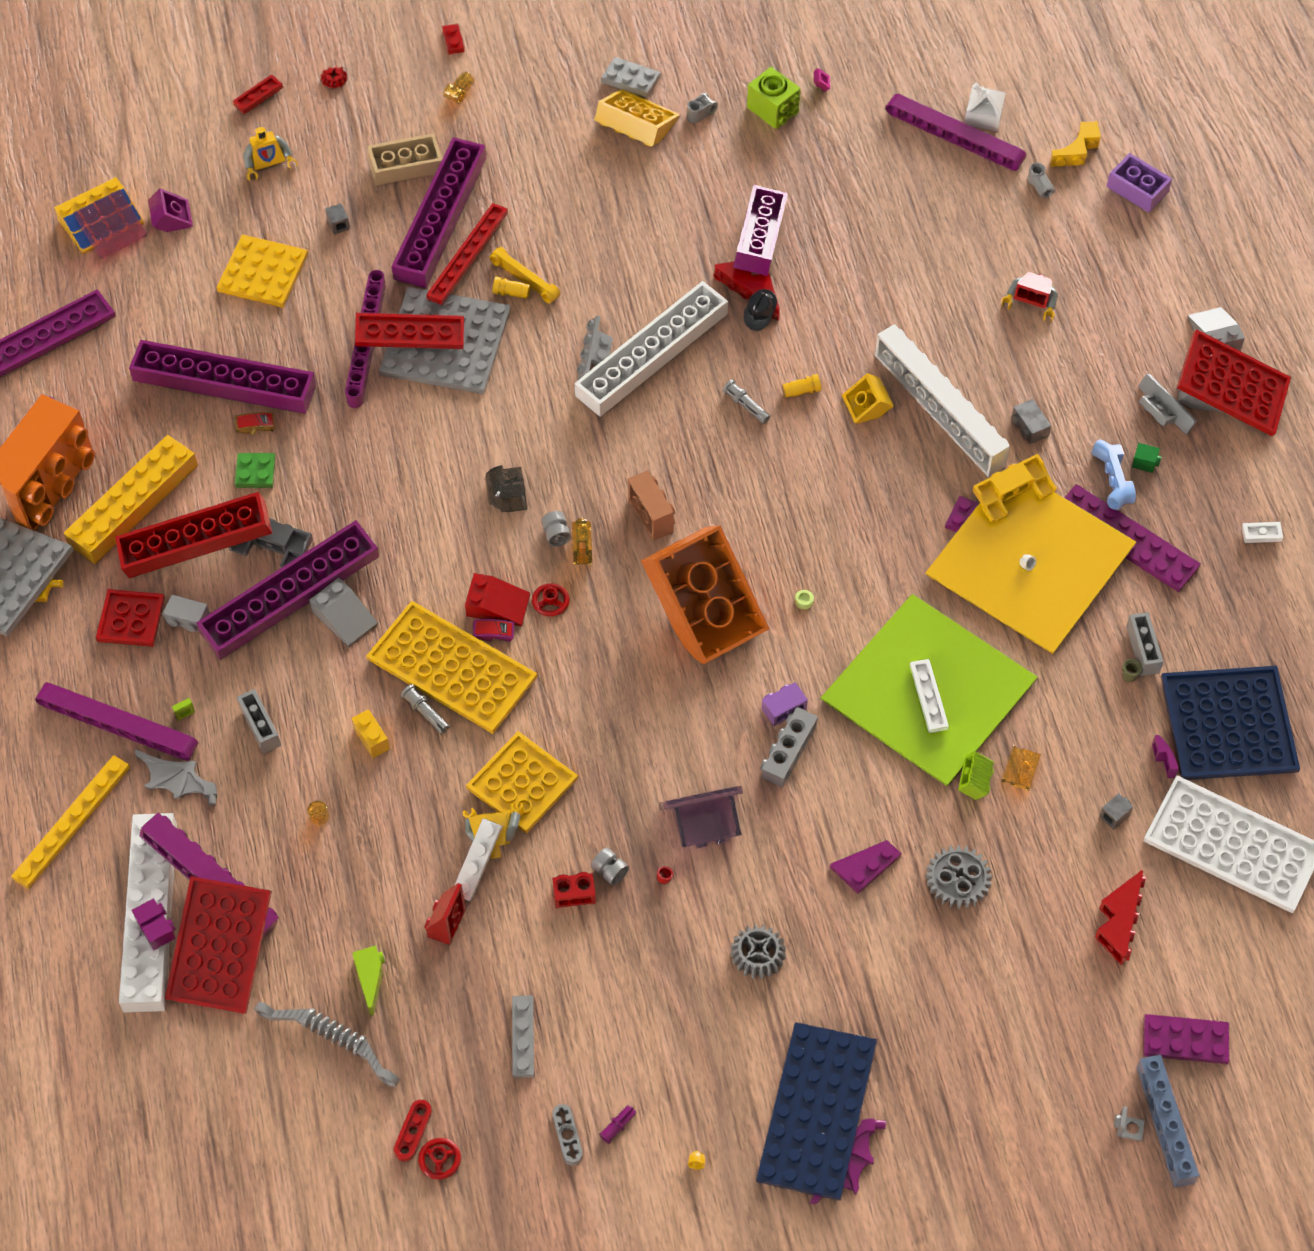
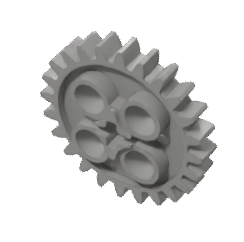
(967, 863)

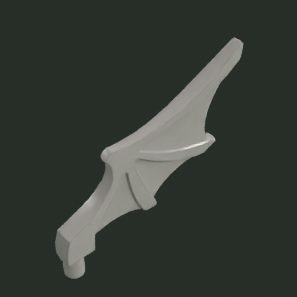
(177, 778)

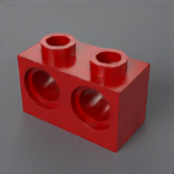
(575, 895)

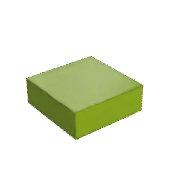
(183, 709)

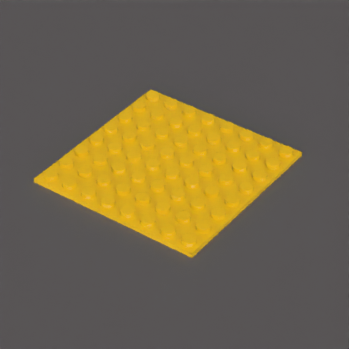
(1072, 565)

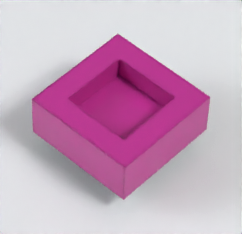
(821, 79)

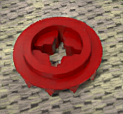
(339, 80)

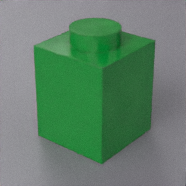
(1146, 458)

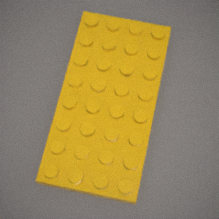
(452, 666)

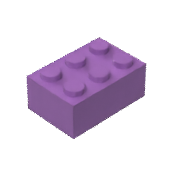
(1139, 182)

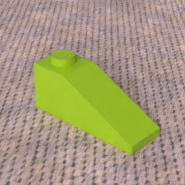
(370, 972)

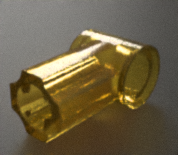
(457, 90)

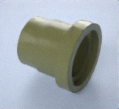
(1131, 665)

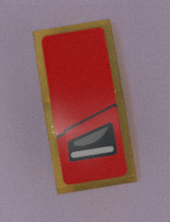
(250, 422)

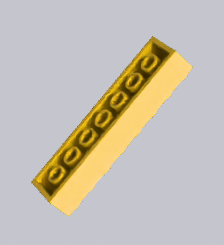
(131, 498)

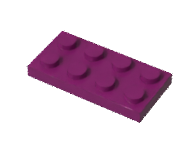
(1186, 1039)

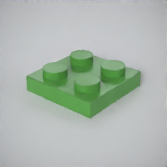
(255, 470)

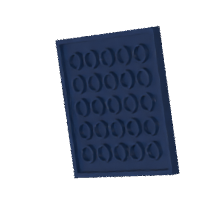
(1229, 723)

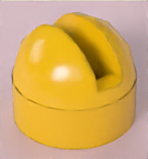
(696, 1160)

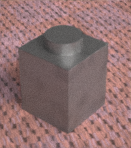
(337, 218)
(1116, 811)

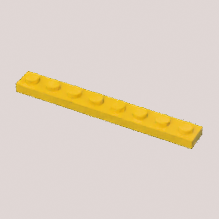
(70, 822)

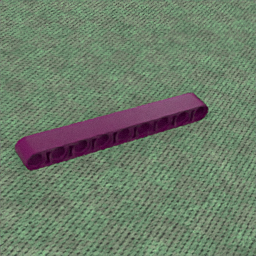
(956, 132)
(362, 355)
(116, 721)

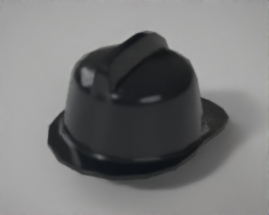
(760, 309)

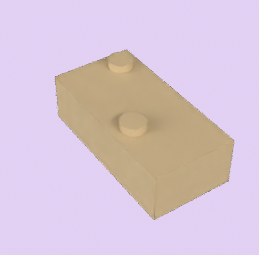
(404, 159)

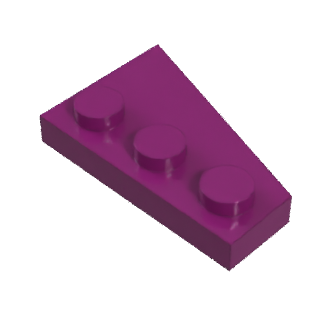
(866, 865)

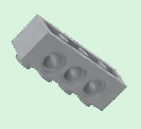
(779, 773)

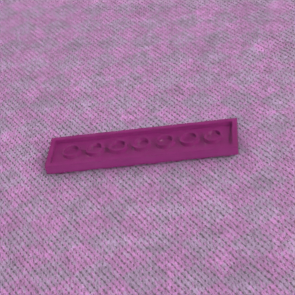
(53, 330)
(1150, 550)

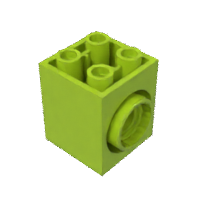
(773, 97)

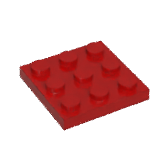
(130, 617)

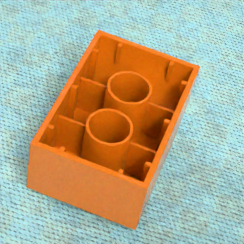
(705, 594)

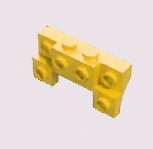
(1012, 482)

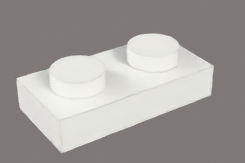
(1262, 532)

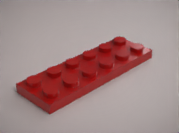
(409, 331)

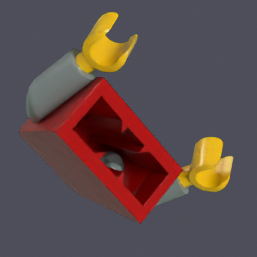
(1033, 290)

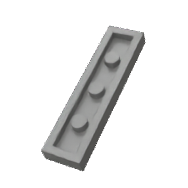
(523, 1036)

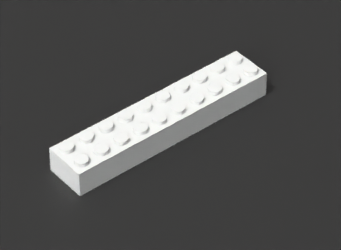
(651, 348)
(942, 400)
(145, 970)

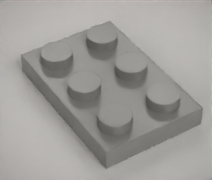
(630, 77)

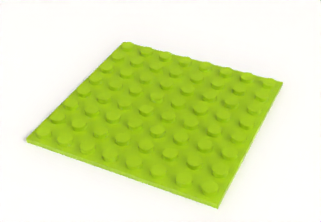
(972, 678)

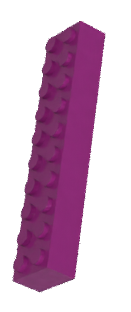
(439, 212)
(223, 376)
(287, 589)

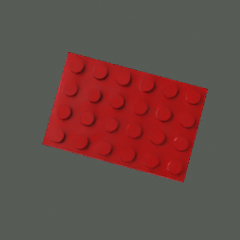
(1234, 382)
(218, 945)

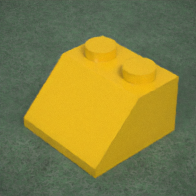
(867, 399)

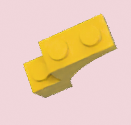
(1076, 152)

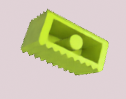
(976, 775)

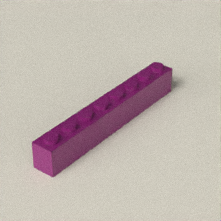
(189, 857)

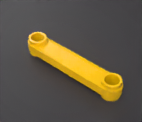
(548, 292)

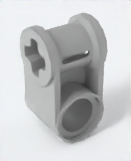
(700, 108)

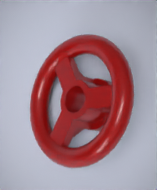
(550, 590)
(434, 1152)

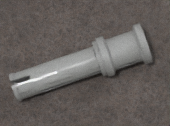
(740, 396)
(420, 704)

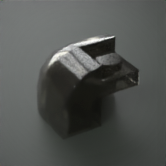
(506, 489)

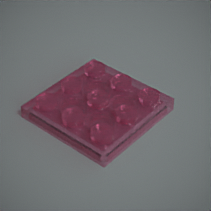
(110, 224)

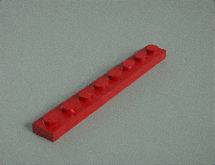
(467, 254)

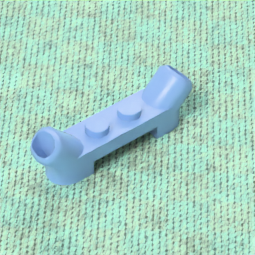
(1123, 490)

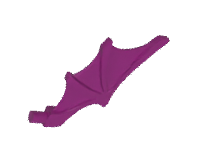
(860, 1154)

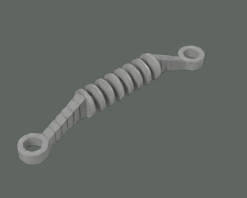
(307, 1017)

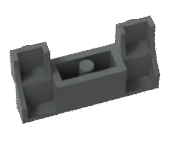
(284, 540)

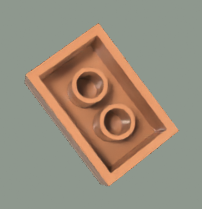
(651, 505)

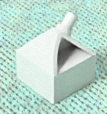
(984, 108)

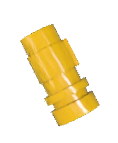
(511, 288)
(802, 386)

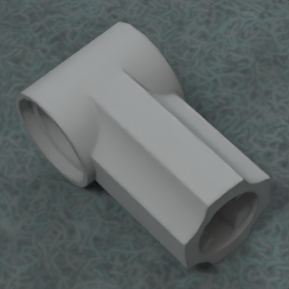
(1040, 180)

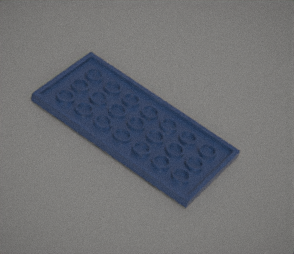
(817, 1111)

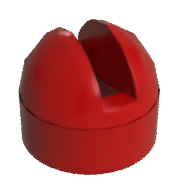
(666, 873)

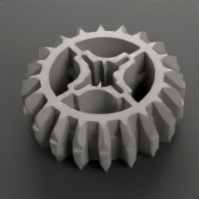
(749, 963)

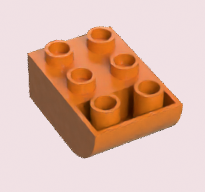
(43, 460)

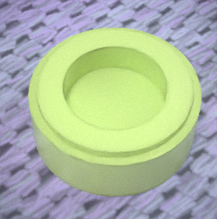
(804, 599)

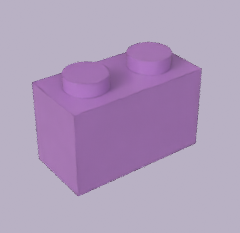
(783, 702)

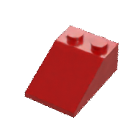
(496, 599)
(446, 915)

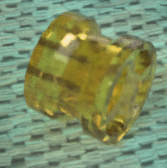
(319, 808)

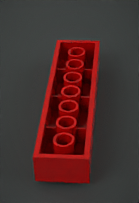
(193, 535)

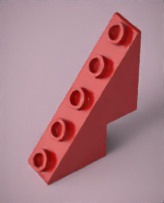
(744, 282)
(1120, 911)

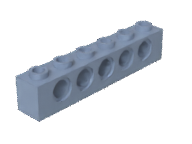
(1167, 1121)

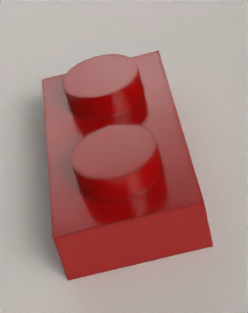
(453, 39)

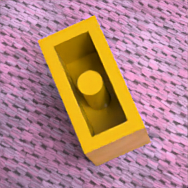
(370, 733)

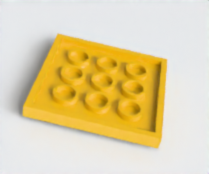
(262, 270)
(522, 775)

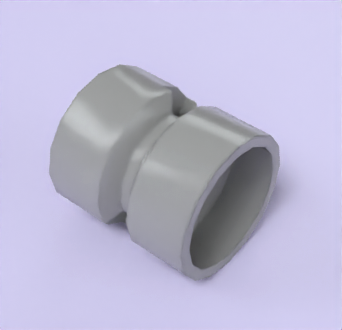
(556, 528)
(611, 867)

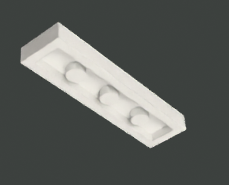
(929, 696)
(478, 857)

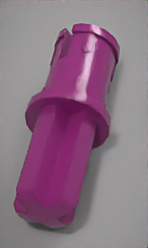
(617, 1124)

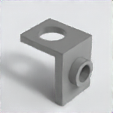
(1122, 1121)

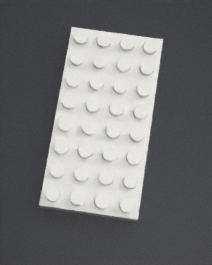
(1233, 844)

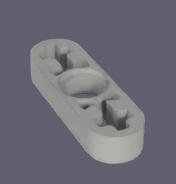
(575, 1139)

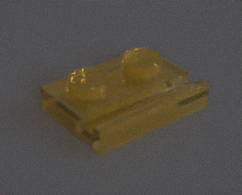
(1021, 768)

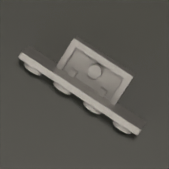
(596, 347)
(1164, 405)

